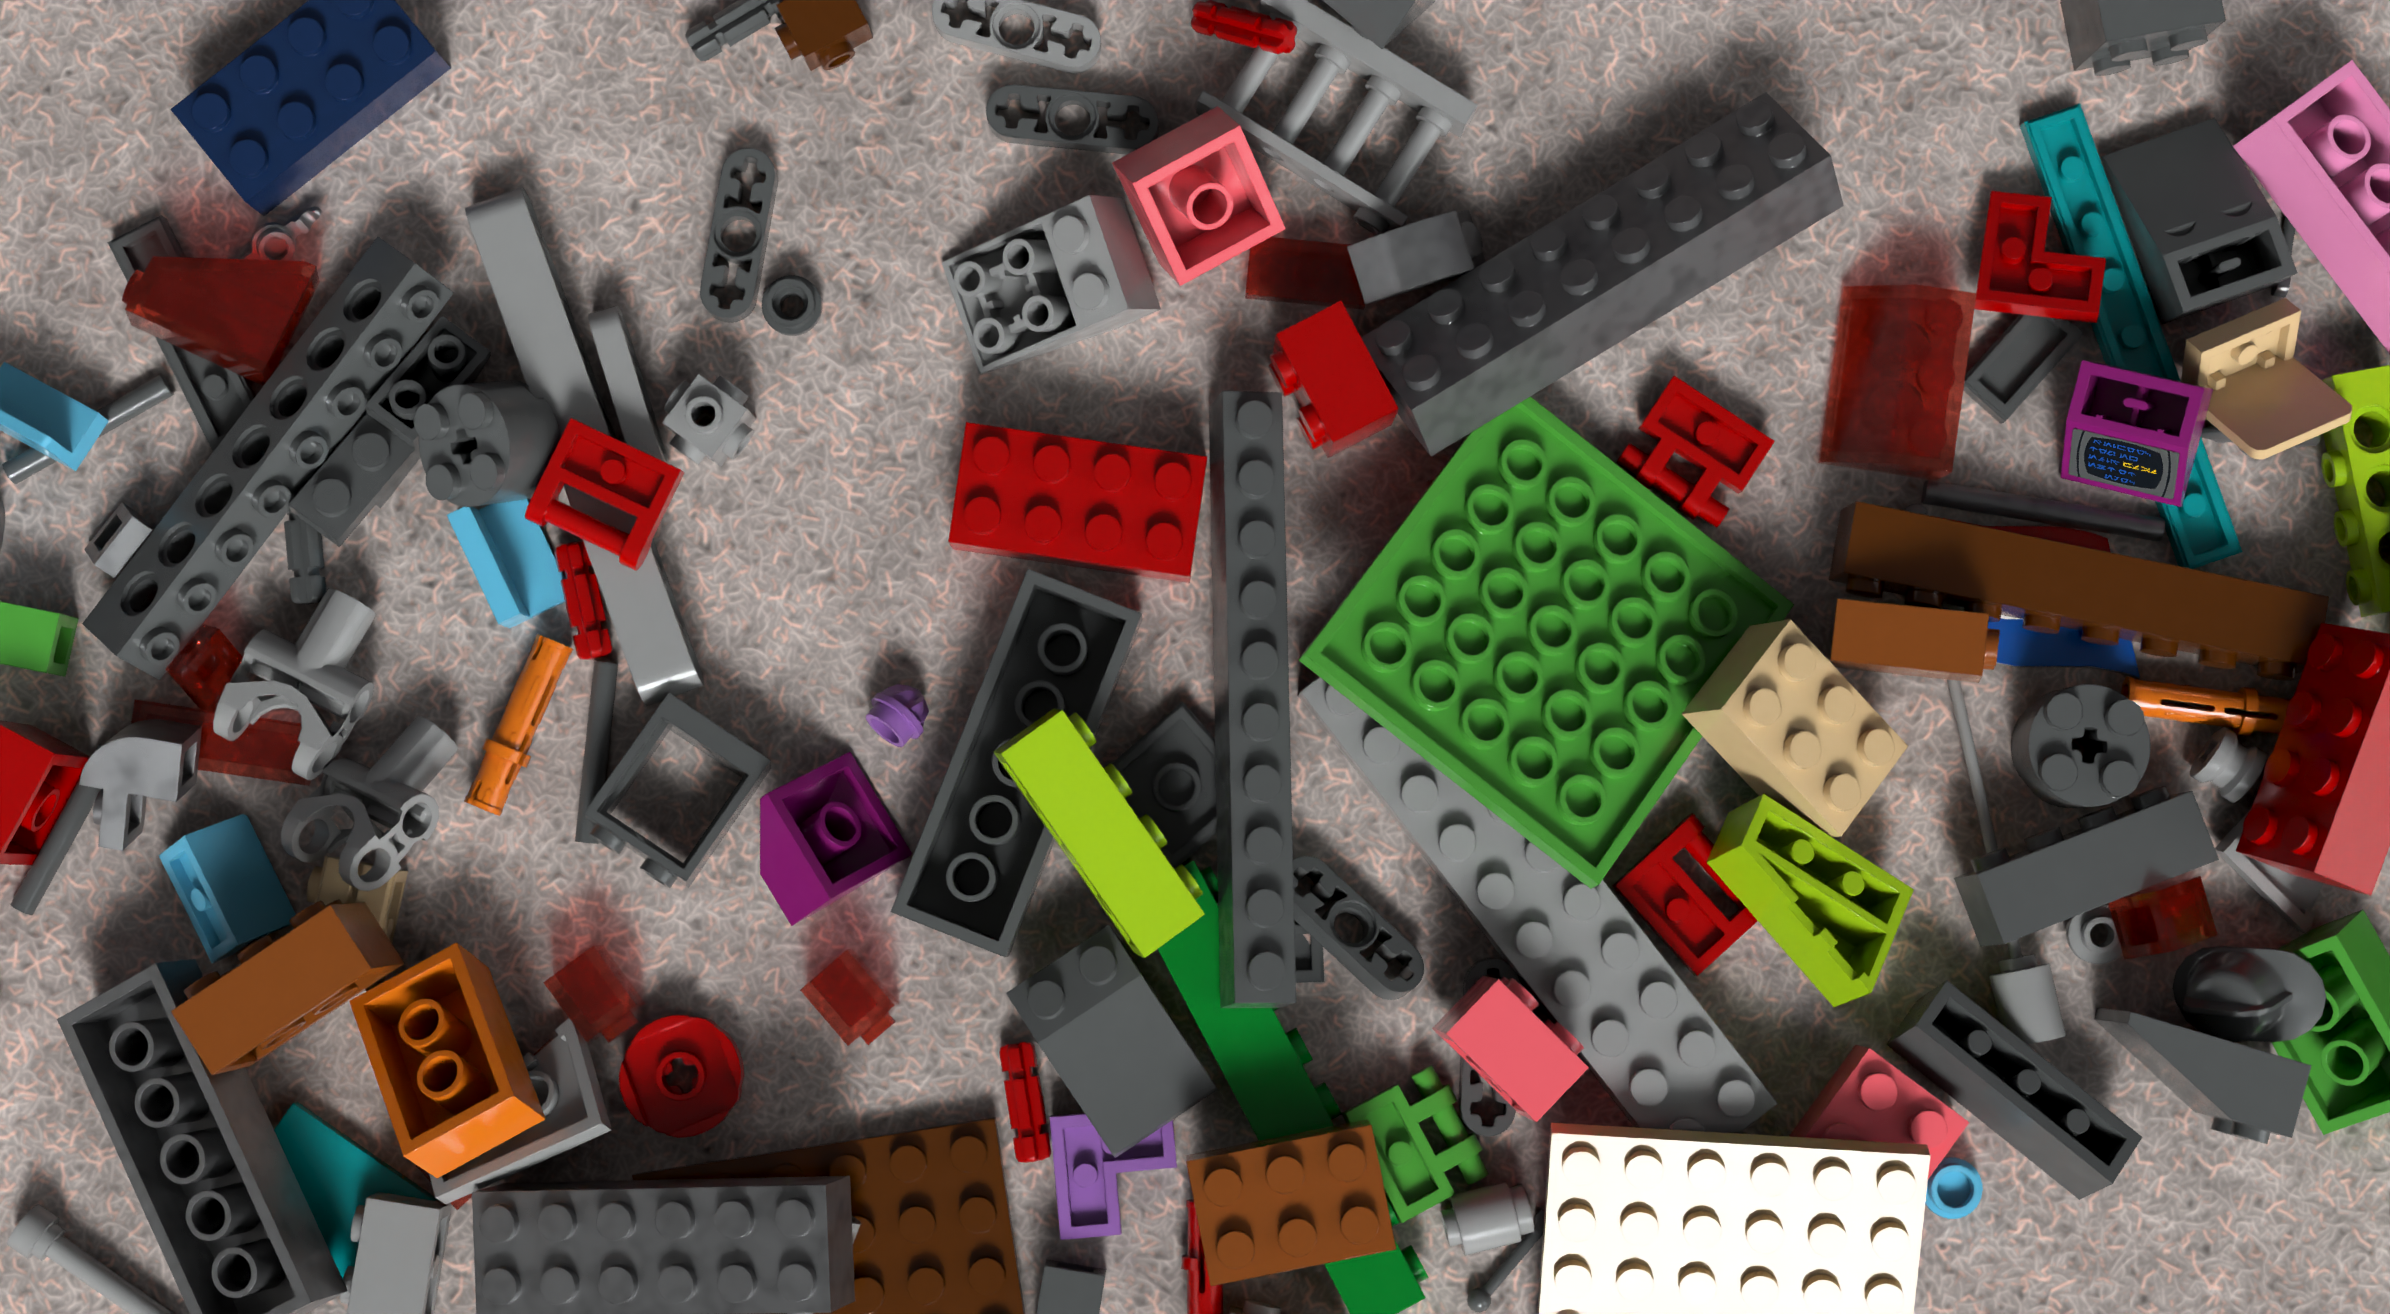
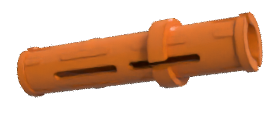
(2150, 693)
(517, 727)

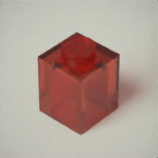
(2163, 918)
(596, 995)
(852, 999)

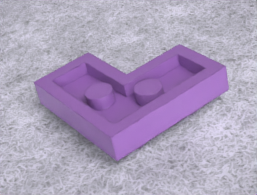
(1089, 1171)

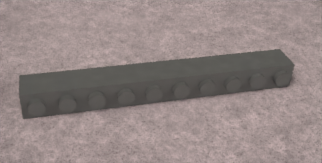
(1251, 701)

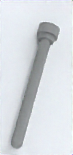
(42, 1237)

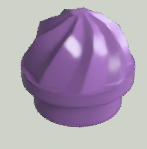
(898, 714)

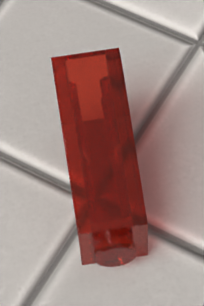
(223, 308)

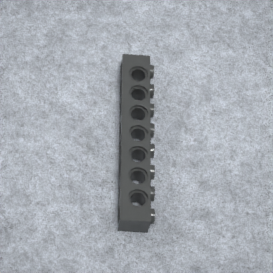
(267, 459)

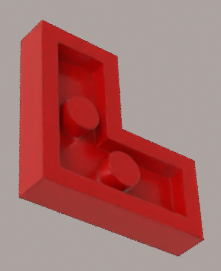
(2025, 279)

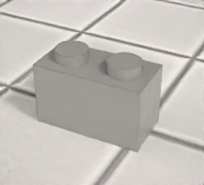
(396, 1255)

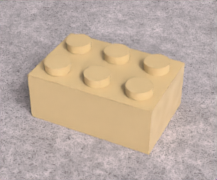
(1795, 727)

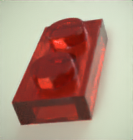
(1302, 273)

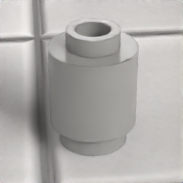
(1487, 1218)

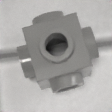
(725, 435)

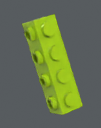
(1100, 831)

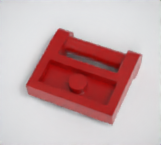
(613, 475)
(1676, 905)

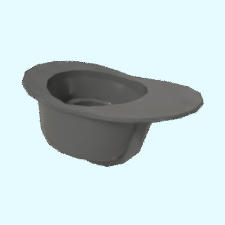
(2249, 993)

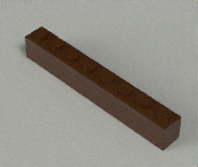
(2076, 589)

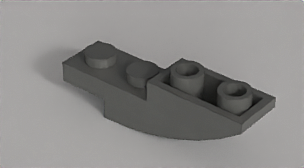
(385, 442)

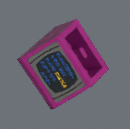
(2133, 432)

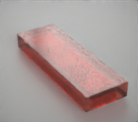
(259, 752)

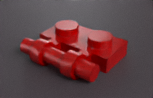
(1706, 437)

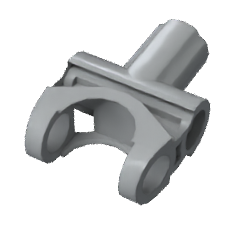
(304, 675)
(383, 793)

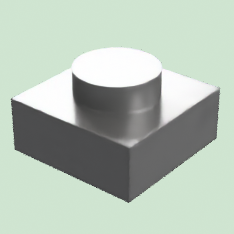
(118, 540)

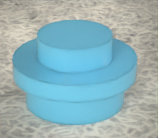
(1953, 1189)

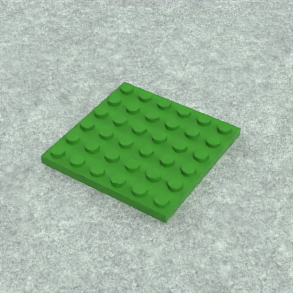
(1543, 635)

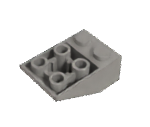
(1051, 283)

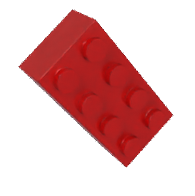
(1077, 502)
(2329, 775)

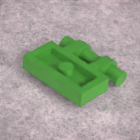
(1408, 1166)

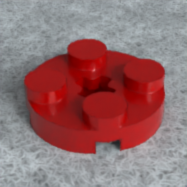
(650, 1060)

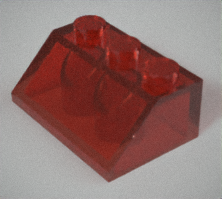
(1897, 379)

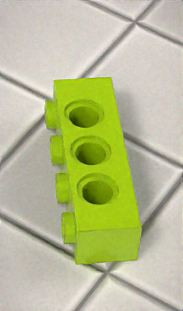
(2347, 469)

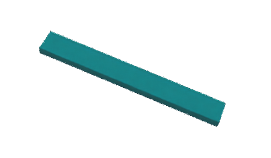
(2127, 320)

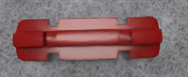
(1244, 27)
(583, 601)
(1025, 1102)

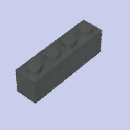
(2084, 868)
(2014, 1091)

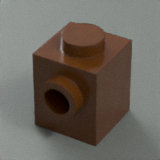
(822, 31)

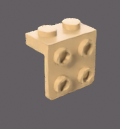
(2259, 389)

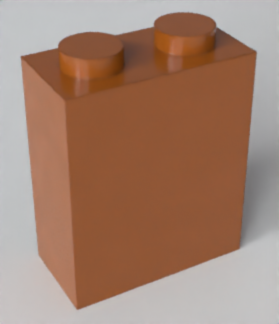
(1913, 640)

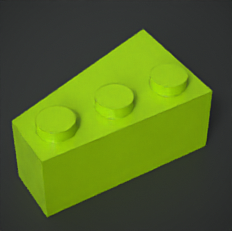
(1811, 895)

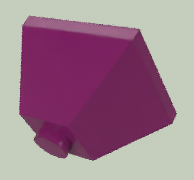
(825, 838)

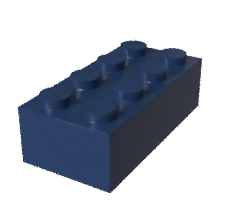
(308, 94)

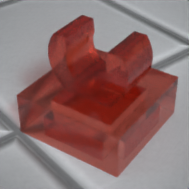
(205, 667)

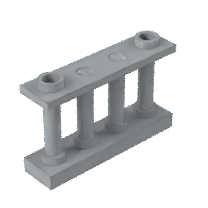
(1388, 81)

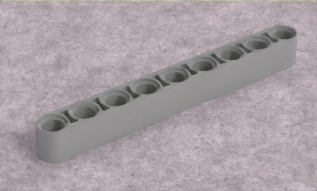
(561, 373)

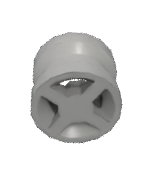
(2228, 764)

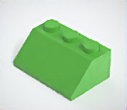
(2353, 1035)

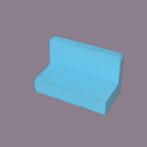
(47, 418)
(509, 560)
(227, 886)

